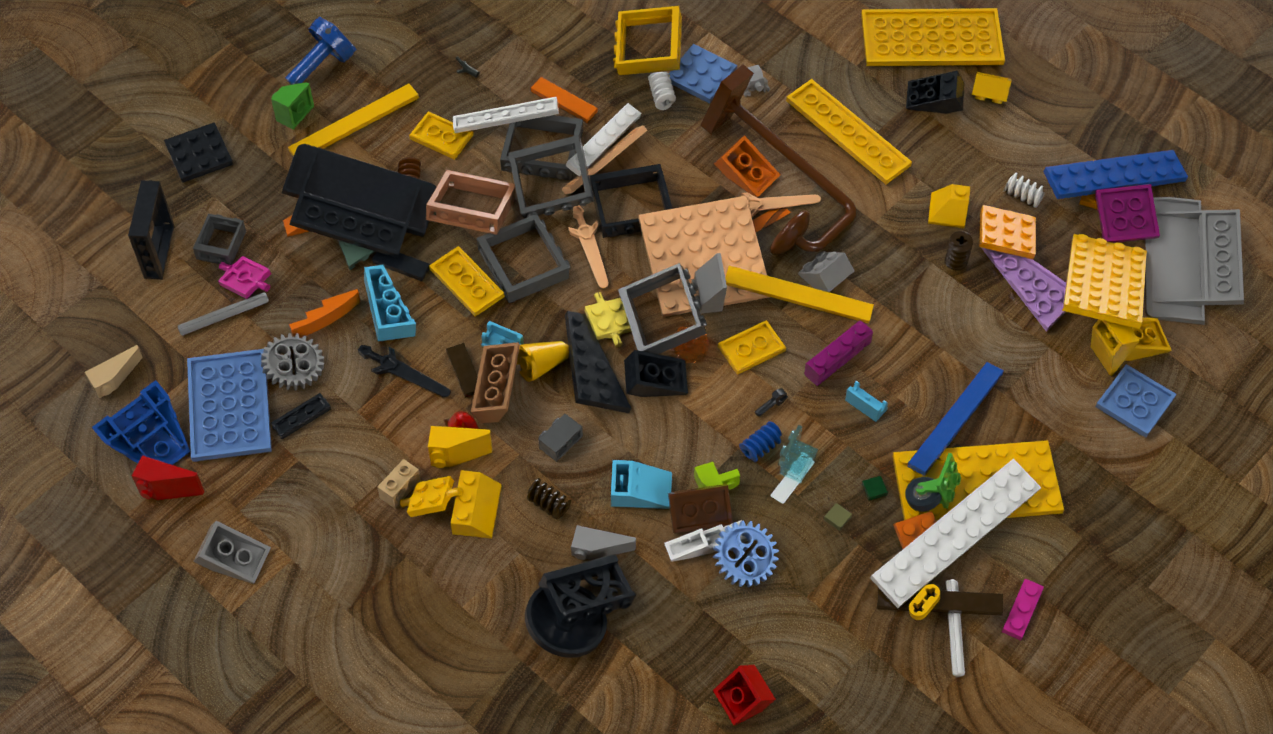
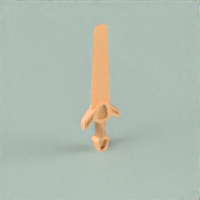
(759, 204)
(589, 244)

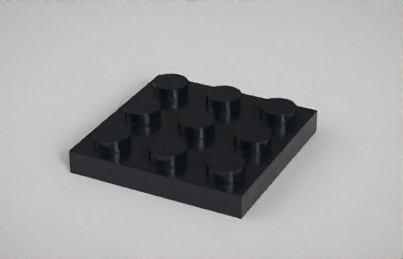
(198, 152)

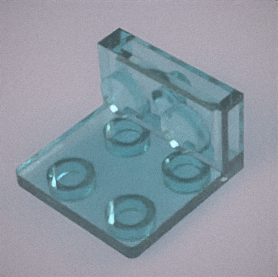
(796, 457)

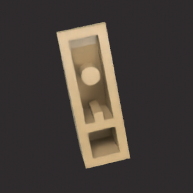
(111, 373)

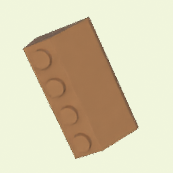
(495, 382)

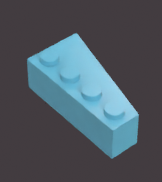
(388, 312)

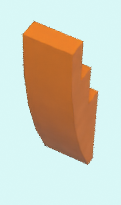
(332, 310)

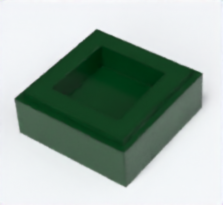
(874, 488)

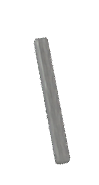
(223, 313)

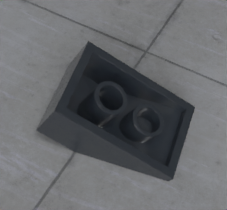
(654, 375)

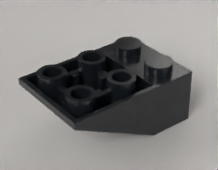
(936, 93)

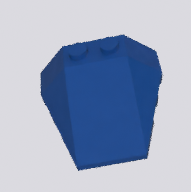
(145, 428)

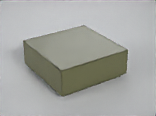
(838, 516)

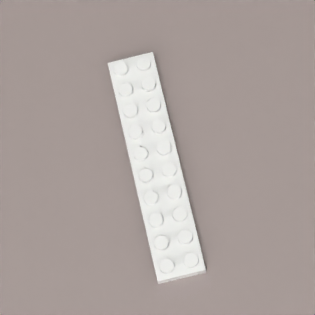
(955, 533)

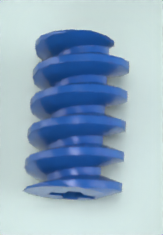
(760, 440)

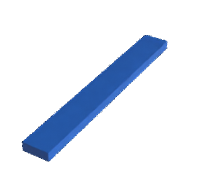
(955, 419)

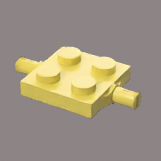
(608, 319)

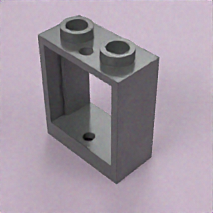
(215, 254)

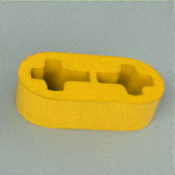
(927, 605)

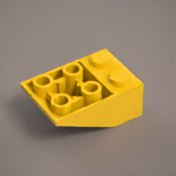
(1112, 344)

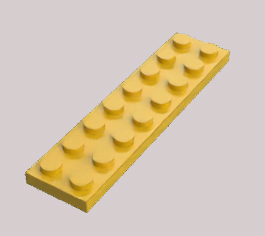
(849, 131)

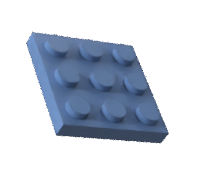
(701, 73)
(1135, 400)

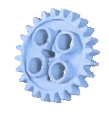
(759, 566)

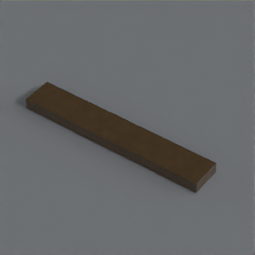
(953, 603)

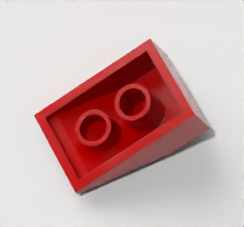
(165, 481)

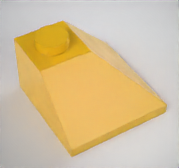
(949, 206)

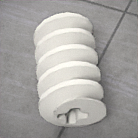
(662, 90)
(1024, 190)

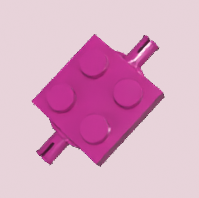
(244, 277)

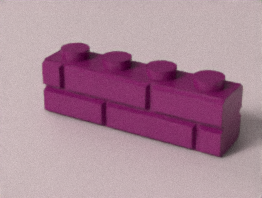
(838, 353)

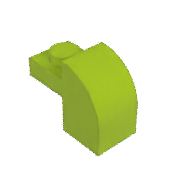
(707, 475)

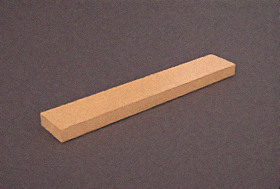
(606, 158)

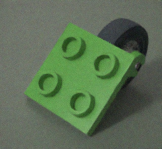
(926, 493)

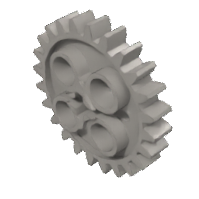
(310, 360)

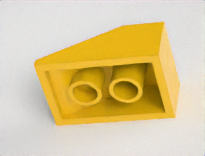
(1151, 339)
(457, 445)

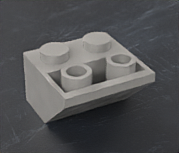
(826, 270)

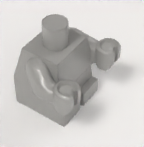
(757, 81)

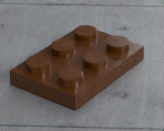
(700, 508)

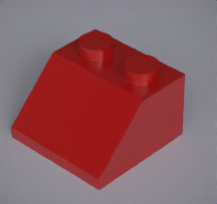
(744, 694)

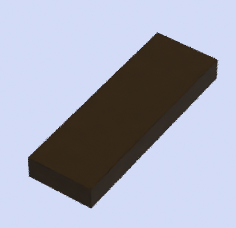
(463, 368)

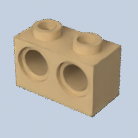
(399, 483)

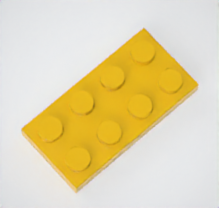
(466, 281)

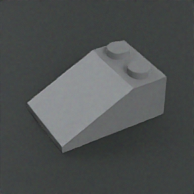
(710, 285)
(232, 553)

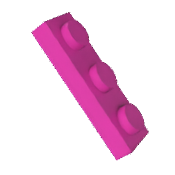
(1022, 609)

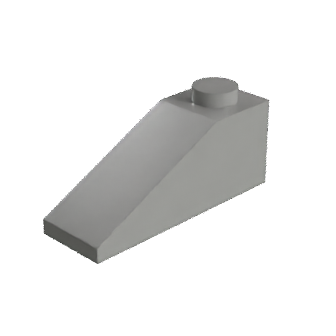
(595, 543)

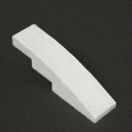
(696, 543)

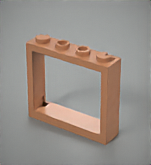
(466, 217)

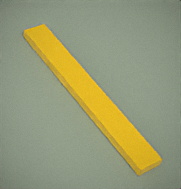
(359, 119)
(799, 294)

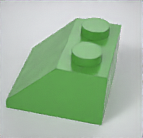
(292, 104)

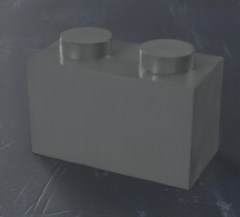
(560, 437)

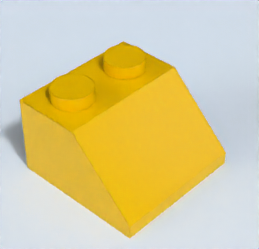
(991, 87)

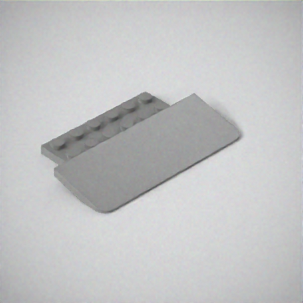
(1193, 261)

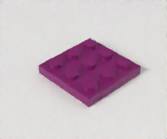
(1127, 213)

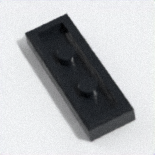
(403, 264)
(301, 416)

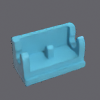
(498, 334)
(865, 402)

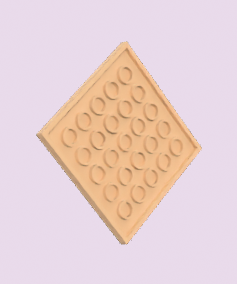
(692, 238)

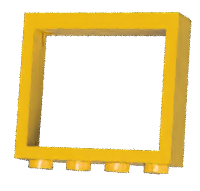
(644, 17)

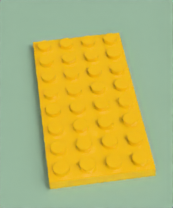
(932, 37)
(1105, 281)
(979, 464)

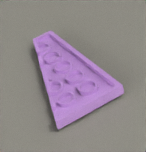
(1034, 284)

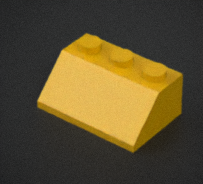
(477, 506)

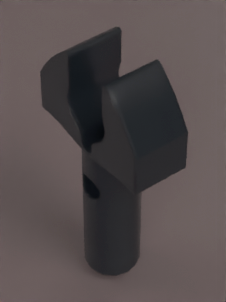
(778, 398)

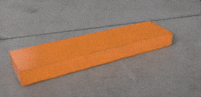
(566, 100)

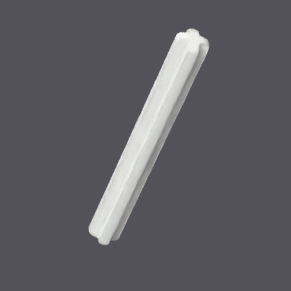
(955, 633)

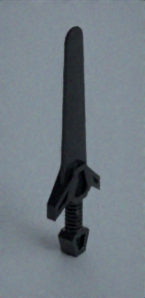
(391, 364)

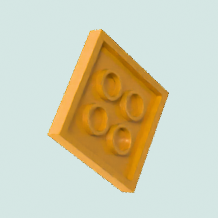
(1008, 232)

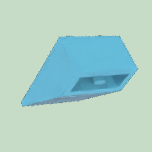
(639, 485)

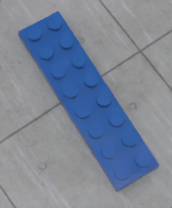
(1117, 172)

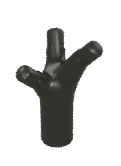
(466, 68)

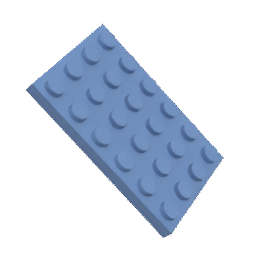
(228, 405)

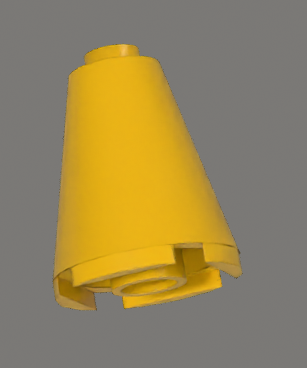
(540, 358)

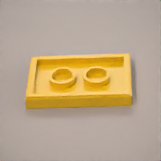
(439, 135)
(751, 347)

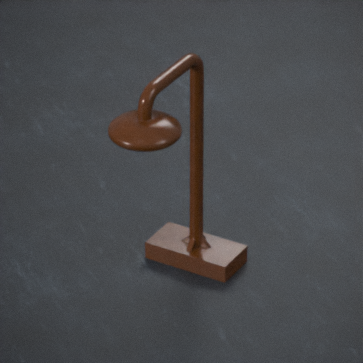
(723, 106)

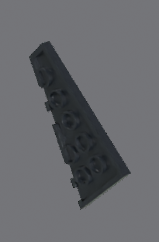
(591, 372)

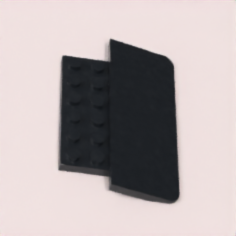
(355, 200)

